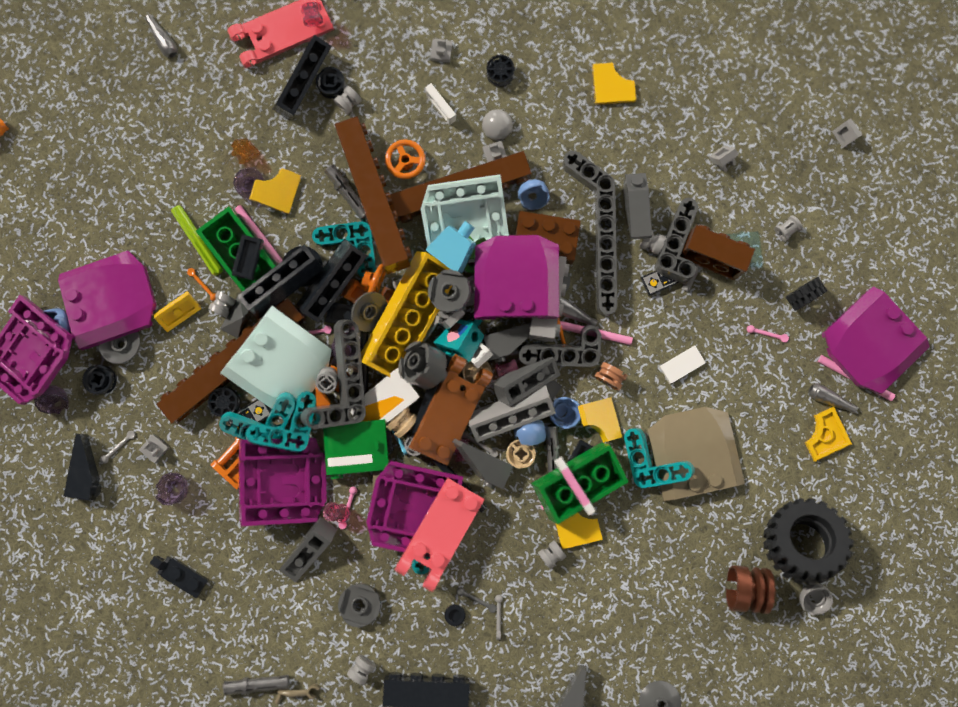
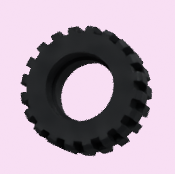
(826, 523)

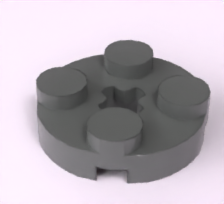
(456, 301)
(348, 609)

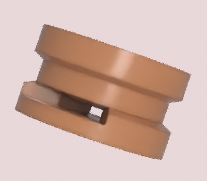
(611, 376)

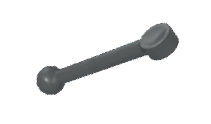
(491, 607)

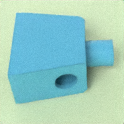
(453, 247)

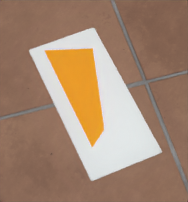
(388, 398)

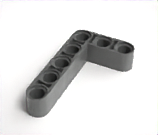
(345, 382)

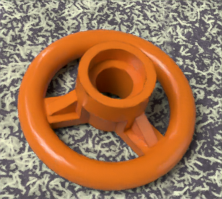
(405, 166)
(375, 279)

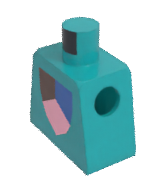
(461, 338)

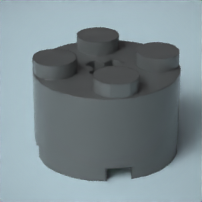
(423, 365)

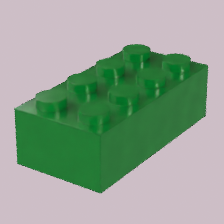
(223, 238)
(596, 473)

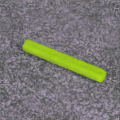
(190, 230)

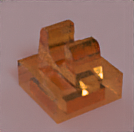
(245, 149)

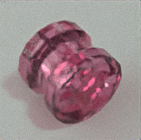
(311, 14)

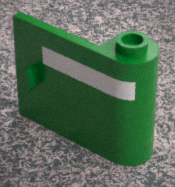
(355, 448)

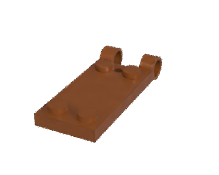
(449, 412)

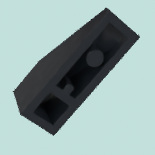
(82, 474)

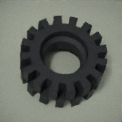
(806, 293)

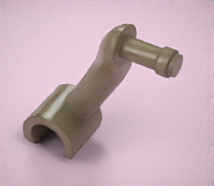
(296, 693)

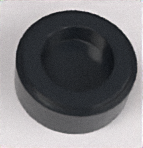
(455, 615)

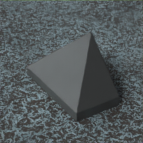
(236, 319)

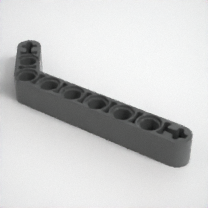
(600, 234)

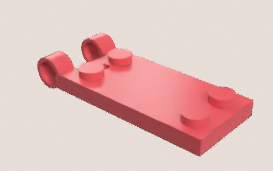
(279, 32)
(441, 531)

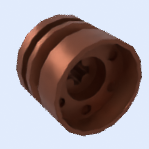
(753, 590)

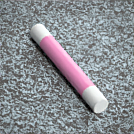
(575, 486)

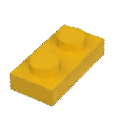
(177, 311)

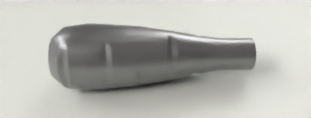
(162, 39)
(575, 313)
(829, 397)

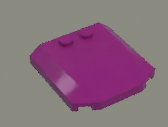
(516, 278)
(107, 299)
(874, 341)
(31, 351)
(280, 483)
(401, 502)

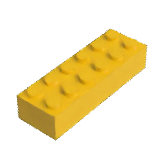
(405, 316)

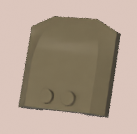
(705, 441)

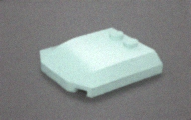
(470, 200)
(278, 359)

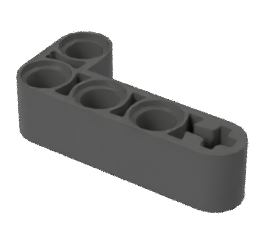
(678, 238)
(560, 349)

